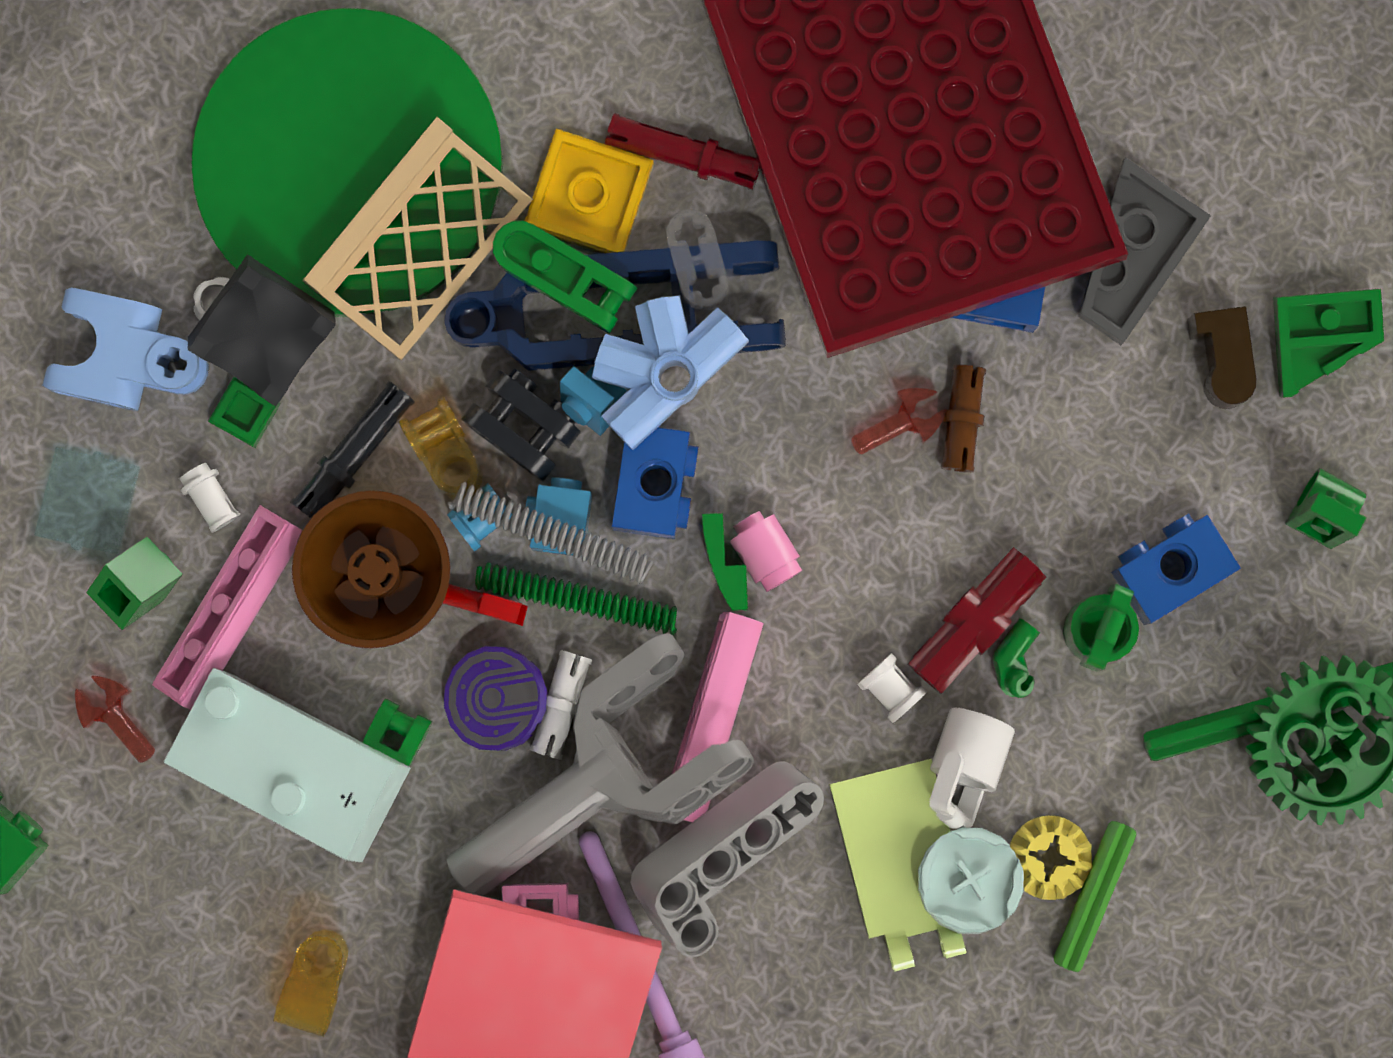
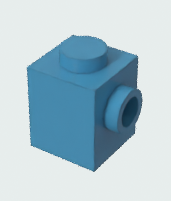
(562, 501)

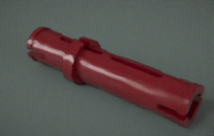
(682, 151)

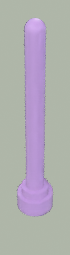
(675, 1042)

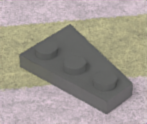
(1157, 233)

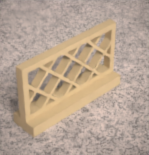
(382, 210)

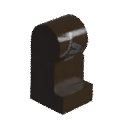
(1228, 355)

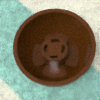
(343, 546)

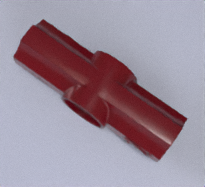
(977, 620)

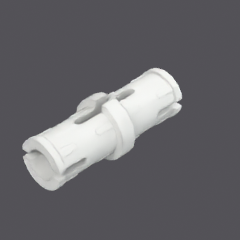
(561, 704)

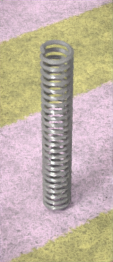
(562, 543)

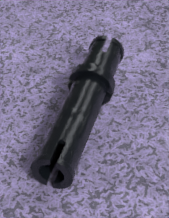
(353, 450)

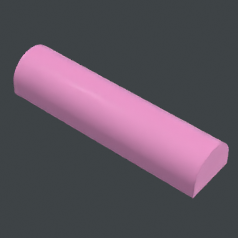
(228, 606)
(719, 689)

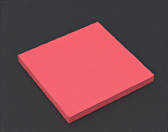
(531, 985)

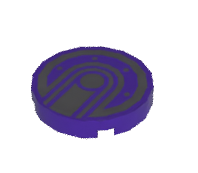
(495, 698)

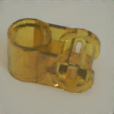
(439, 443)
(312, 991)

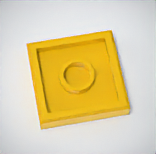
(589, 193)

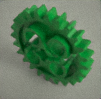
(1308, 705)

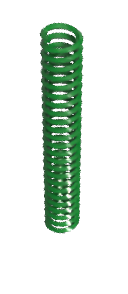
(649, 617)

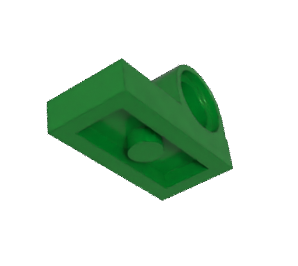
(1328, 510)

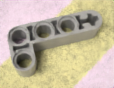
(718, 849)

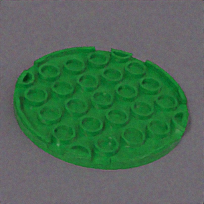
(316, 125)

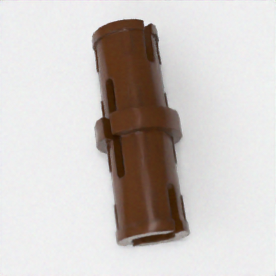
(963, 418)

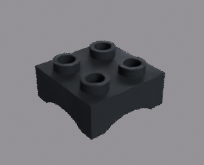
(261, 329)

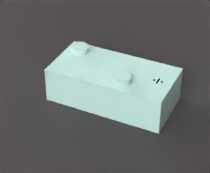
(287, 765)

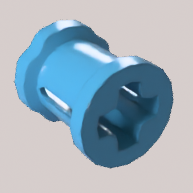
(473, 529)

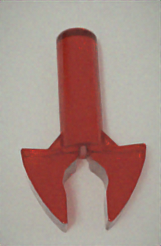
(900, 422)
(114, 717)

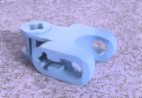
(126, 354)

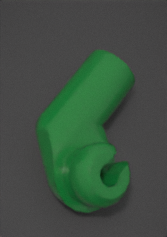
(1010, 661)

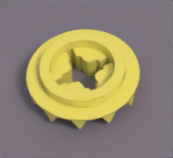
(1072, 844)

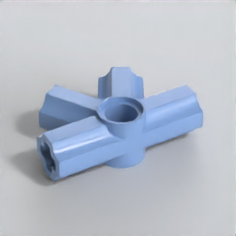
(664, 346)

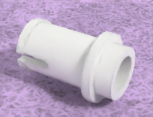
(209, 496)

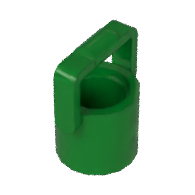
(1102, 628)

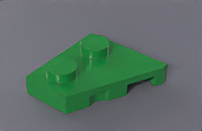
(1322, 333)

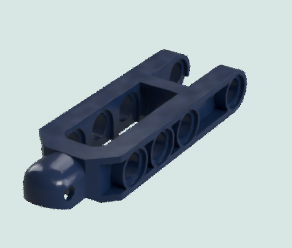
(498, 314)

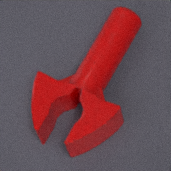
(486, 604)

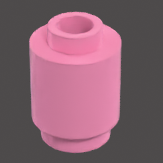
(765, 550)

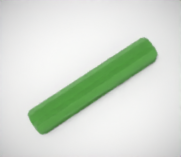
(1095, 896)

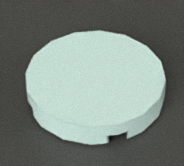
(970, 880)

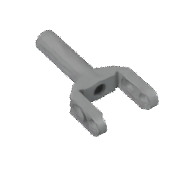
(601, 776)

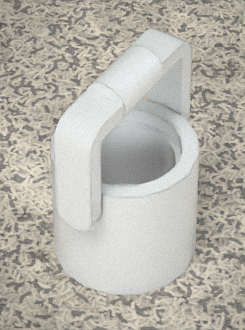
(971, 755)

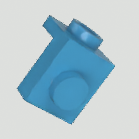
(588, 398)

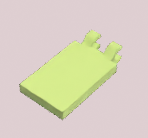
(885, 836)

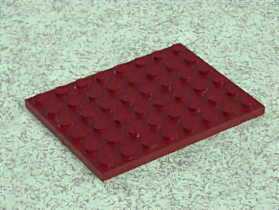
(914, 156)

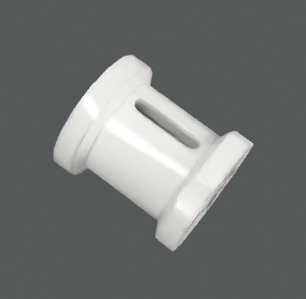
(892, 688)

